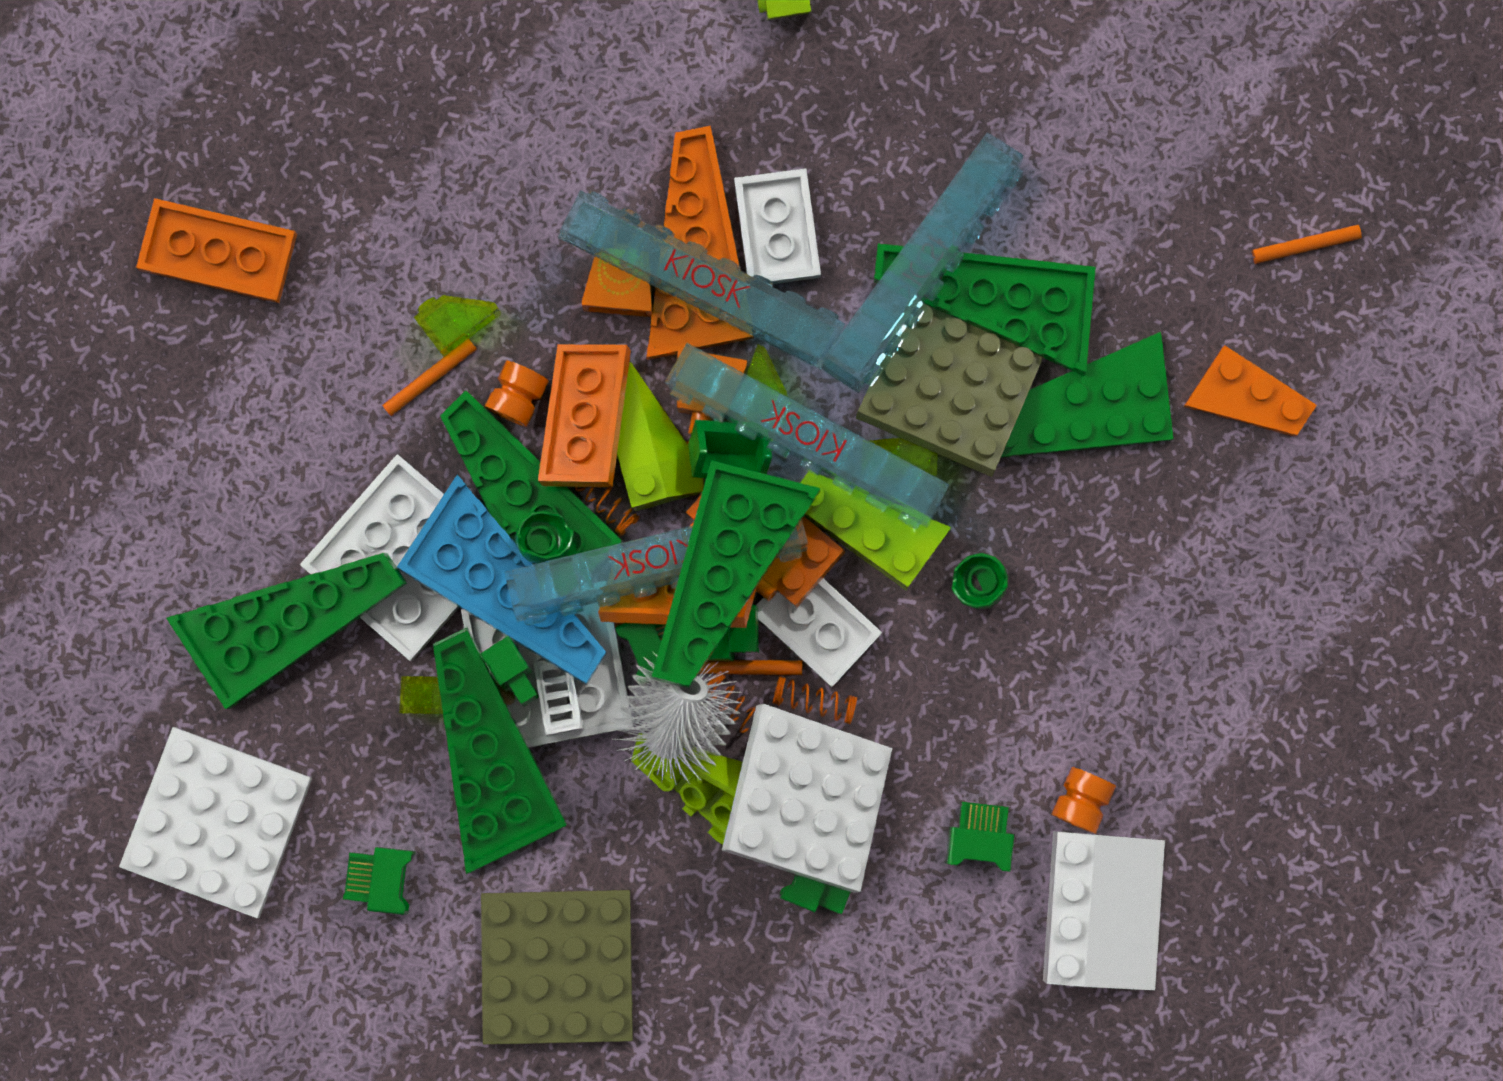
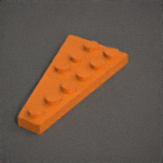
(699, 214)

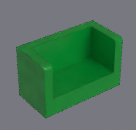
(723, 444)

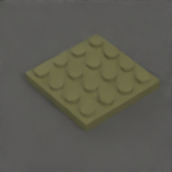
(952, 390)
(556, 967)

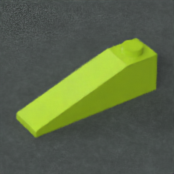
(652, 450)
(709, 796)

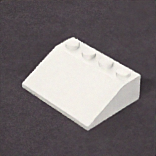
(1103, 911)

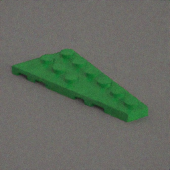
(1019, 299)
(1113, 405)
(509, 477)
(732, 544)
(266, 631)
(494, 775)

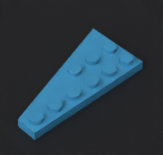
(465, 559)

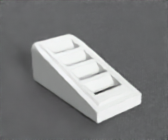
(563, 726)

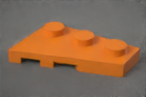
(1248, 394)

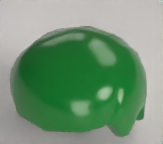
(543, 537)
(991, 576)

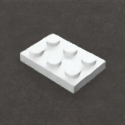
(778, 226)
(821, 631)

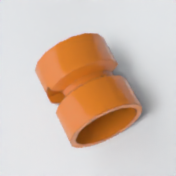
(518, 389)
(1083, 800)

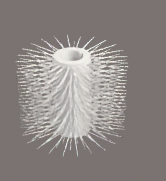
(676, 719)

